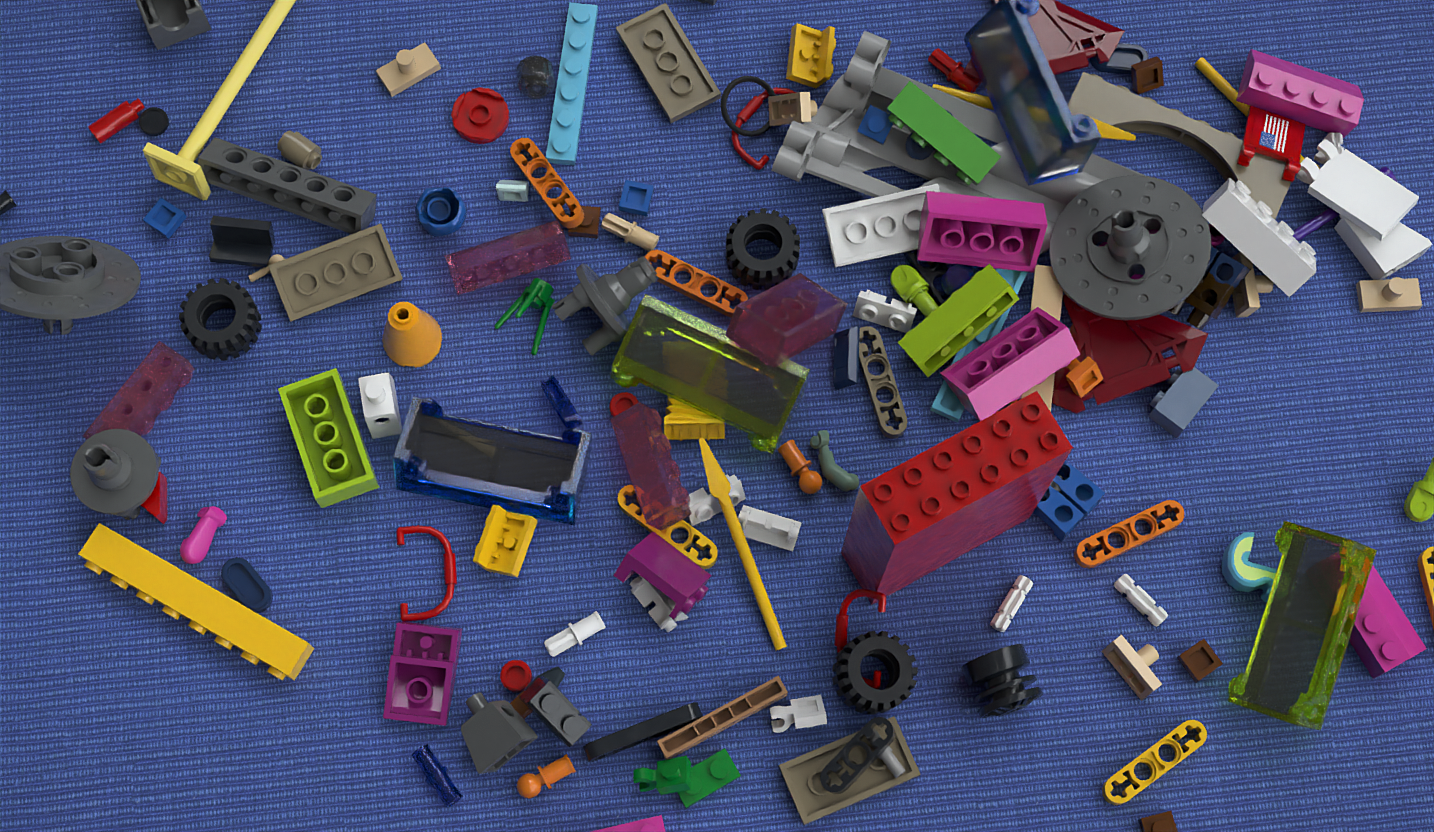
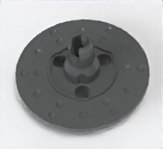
(1121, 215)
(64, 279)

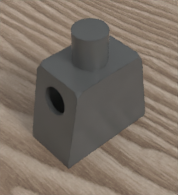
(494, 733)

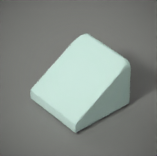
(512, 190)

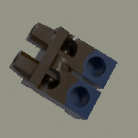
(1214, 289)

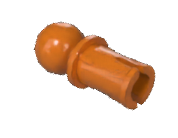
(809, 480)
(530, 785)

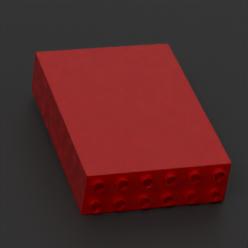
(954, 496)

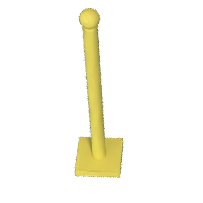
(180, 169)

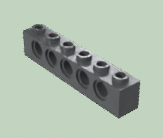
(287, 186)

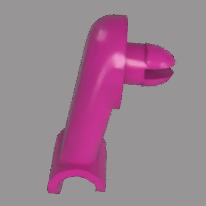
(196, 546)

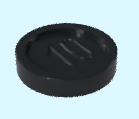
(154, 121)

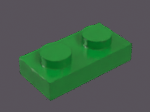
(709, 777)

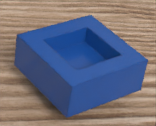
(875, 125)
(636, 198)
(164, 218)

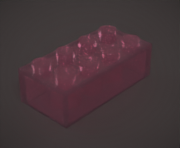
(785, 320)

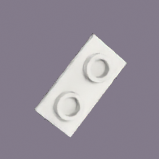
(873, 308)
(705, 506)
(769, 528)
(646, 594)

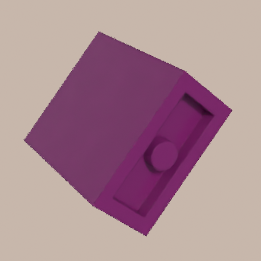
(667, 571)

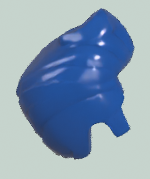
(440, 211)

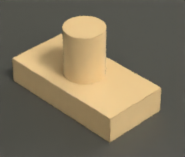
(408, 69)
(791, 107)
(1246, 293)
(1389, 295)
(1134, 665)

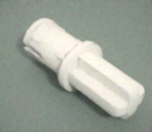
(574, 634)

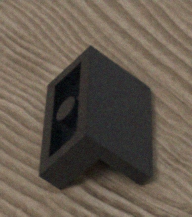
(241, 241)

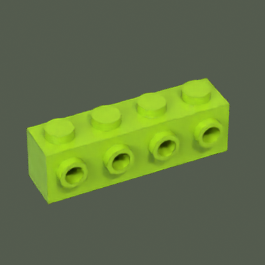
(958, 320)

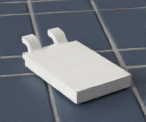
(1356, 190)

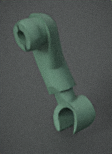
(830, 470)

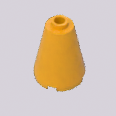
(411, 335)

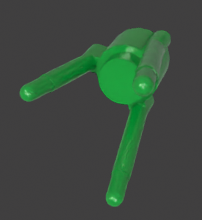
(535, 295)

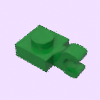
(670, 777)

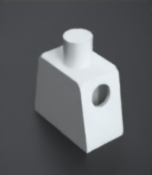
(380, 401)

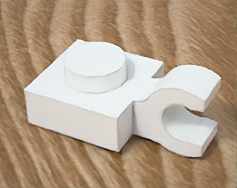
(803, 712)

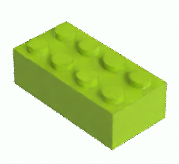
(328, 438)

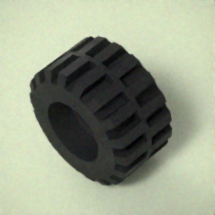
(766, 227)
(210, 299)
(896, 661)

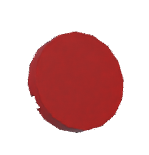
(480, 115)

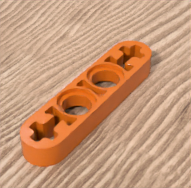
(547, 182)
(698, 279)
(1129, 534)

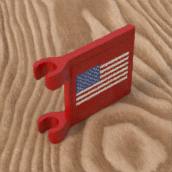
(1272, 137)

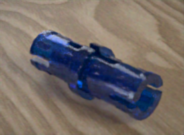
(437, 775)

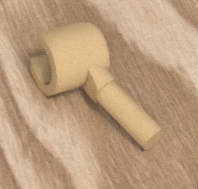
(264, 271)

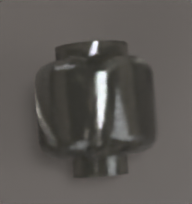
(535, 76)

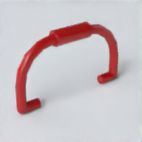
(744, 116)
(449, 571)
(842, 625)

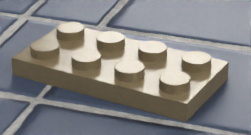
(668, 63)
(335, 272)
(815, 802)

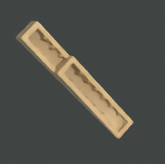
(1047, 296)

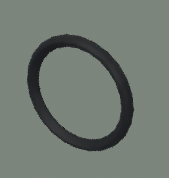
(730, 86)

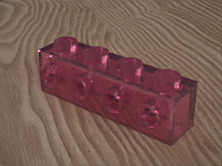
(508, 257)
(145, 393)
(651, 466)

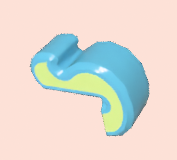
(1244, 574)

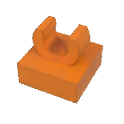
(1083, 376)

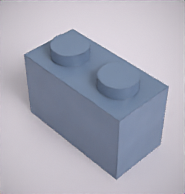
(1182, 401)

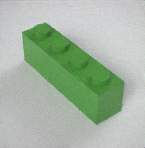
(942, 133)

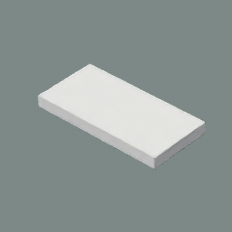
(875, 226)

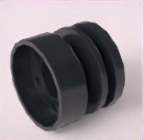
(1001, 680)

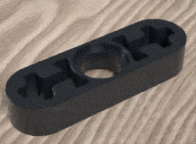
(859, 769)

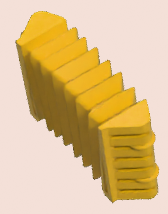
(689, 423)

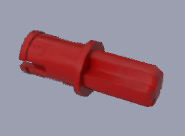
(953, 71)

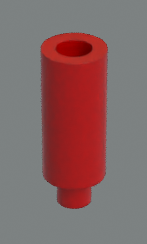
(116, 120)

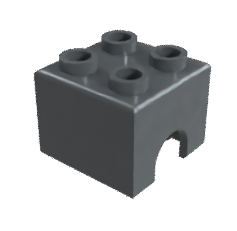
(173, 20)

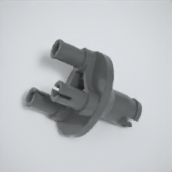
(608, 298)
(119, 484)

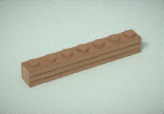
(722, 718)

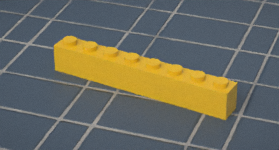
(195, 601)

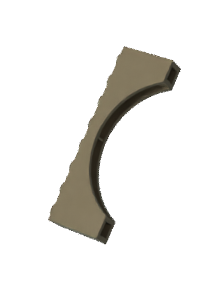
(1143, 115)

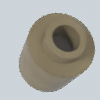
(299, 150)

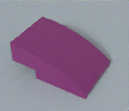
(422, 673)

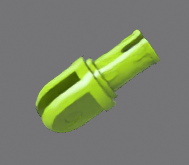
(912, 288)
(1420, 500)

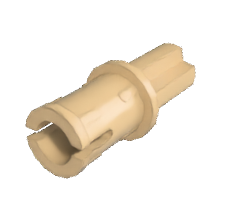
(630, 232)

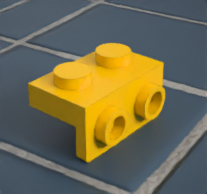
(810, 55)
(504, 541)

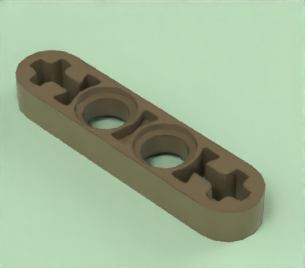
(883, 381)

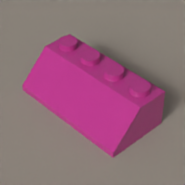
(1300, 94)
(981, 231)
(1011, 363)
(1382, 630)

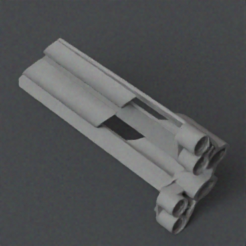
(840, 154)

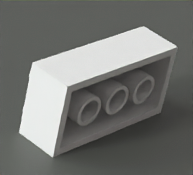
(1260, 236)

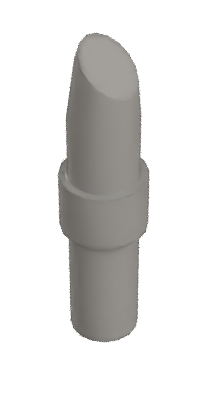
(888, 758)

